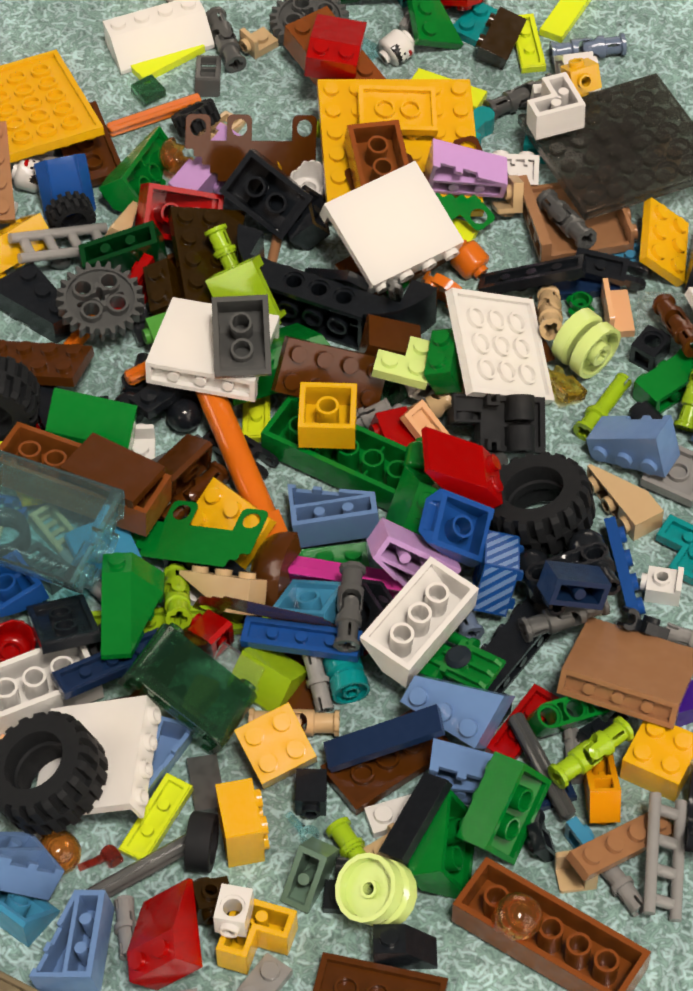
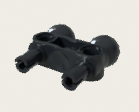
(182, 415)
(583, 548)

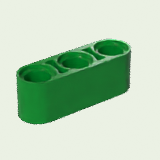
(558, 717)

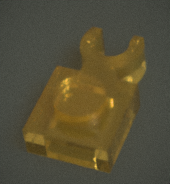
(566, 387)

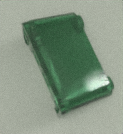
(190, 686)

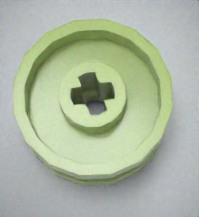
(586, 343)
(375, 890)

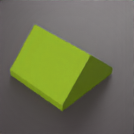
(279, 679)

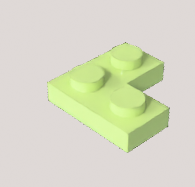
(404, 369)

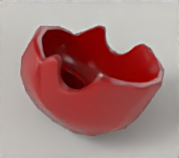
(15, 639)

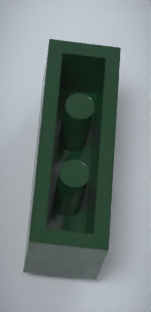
(125, 247)

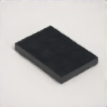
(63, 624)

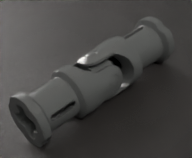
(225, 40)
(512, 99)
(566, 219)
(349, 605)
(547, 623)

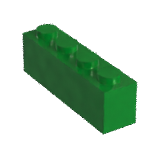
(665, 383)

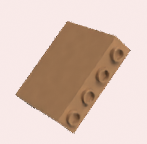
(613, 229)
(627, 672)

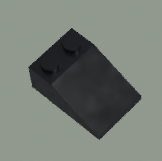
(266, 193)

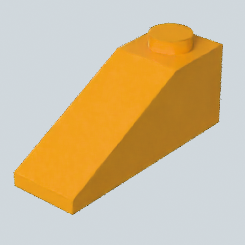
(603, 793)

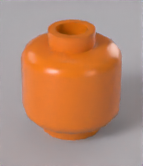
(470, 260)

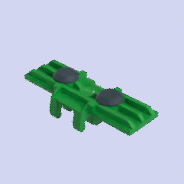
(464, 663)

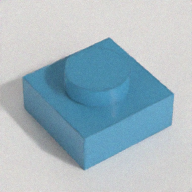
(577, 833)

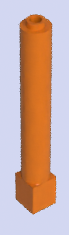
(238, 456)

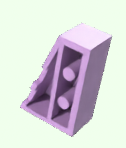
(465, 171)
(197, 176)
(403, 551)

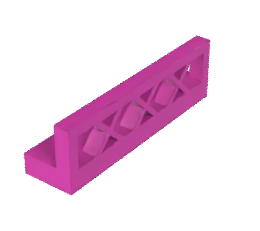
(323, 570)

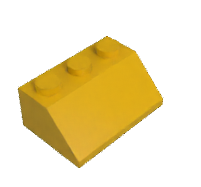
(9, 251)

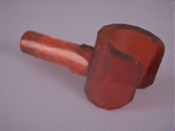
(108, 854)

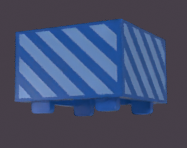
(498, 573)

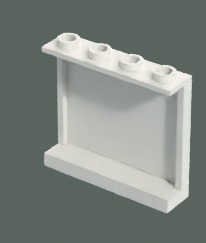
(393, 227)
(185, 353)
(128, 736)

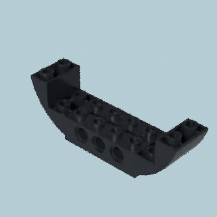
(329, 305)

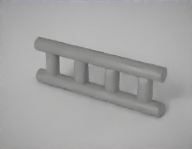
(49, 237)
(653, 868)

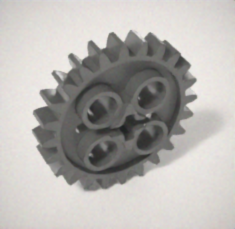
(292, 10)
(100, 301)

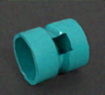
(347, 680)

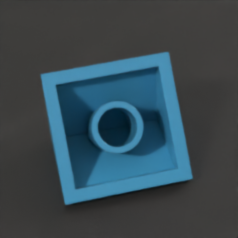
(311, 598)
(25, 916)

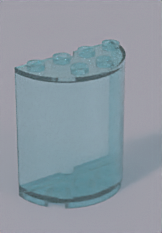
(56, 523)

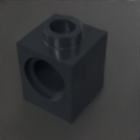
(650, 348)
(311, 793)

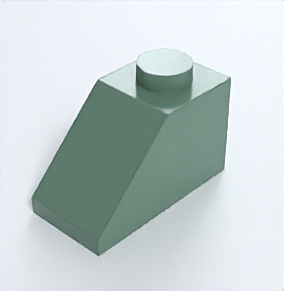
(308, 873)

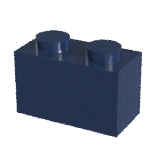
(574, 585)

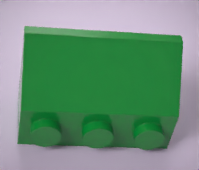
(79, 415)
(410, 498)
(503, 807)
(442, 860)

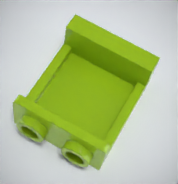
(243, 280)

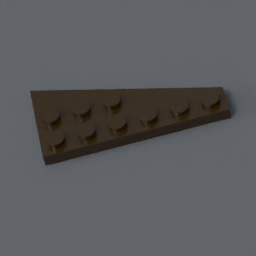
(194, 250)

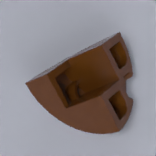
(273, 560)

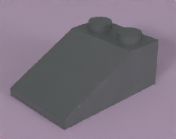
(241, 336)

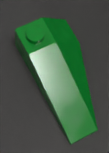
(139, 167)
(128, 602)

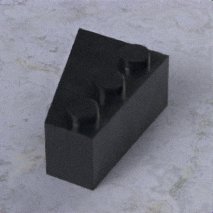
(32, 299)

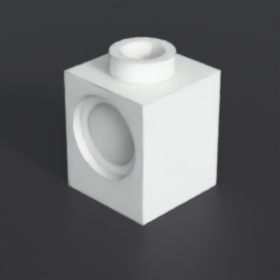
(233, 899)

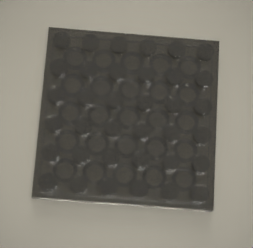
(629, 150)

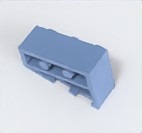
(635, 443)
(331, 516)
(465, 710)
(171, 743)
(460, 766)
(27, 866)
(79, 947)

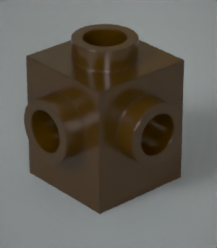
(206, 896)

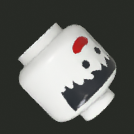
(396, 47)
(24, 175)

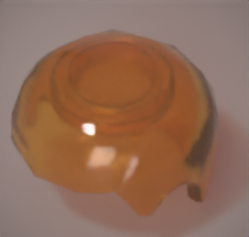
(172, 155)
(63, 848)
(517, 916)

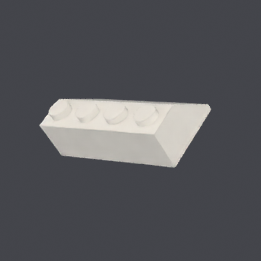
(157, 32)
(419, 620)

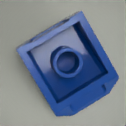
(61, 176)
(456, 526)
(19, 592)

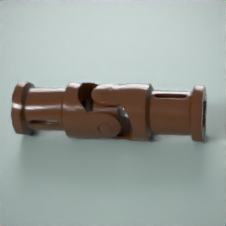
(675, 322)
(195, 489)

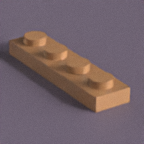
(7, 209)
(614, 847)

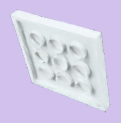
(498, 344)

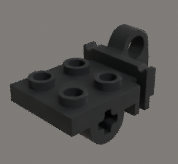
(502, 422)

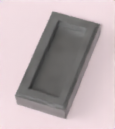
(203, 776)

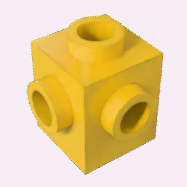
(583, 74)

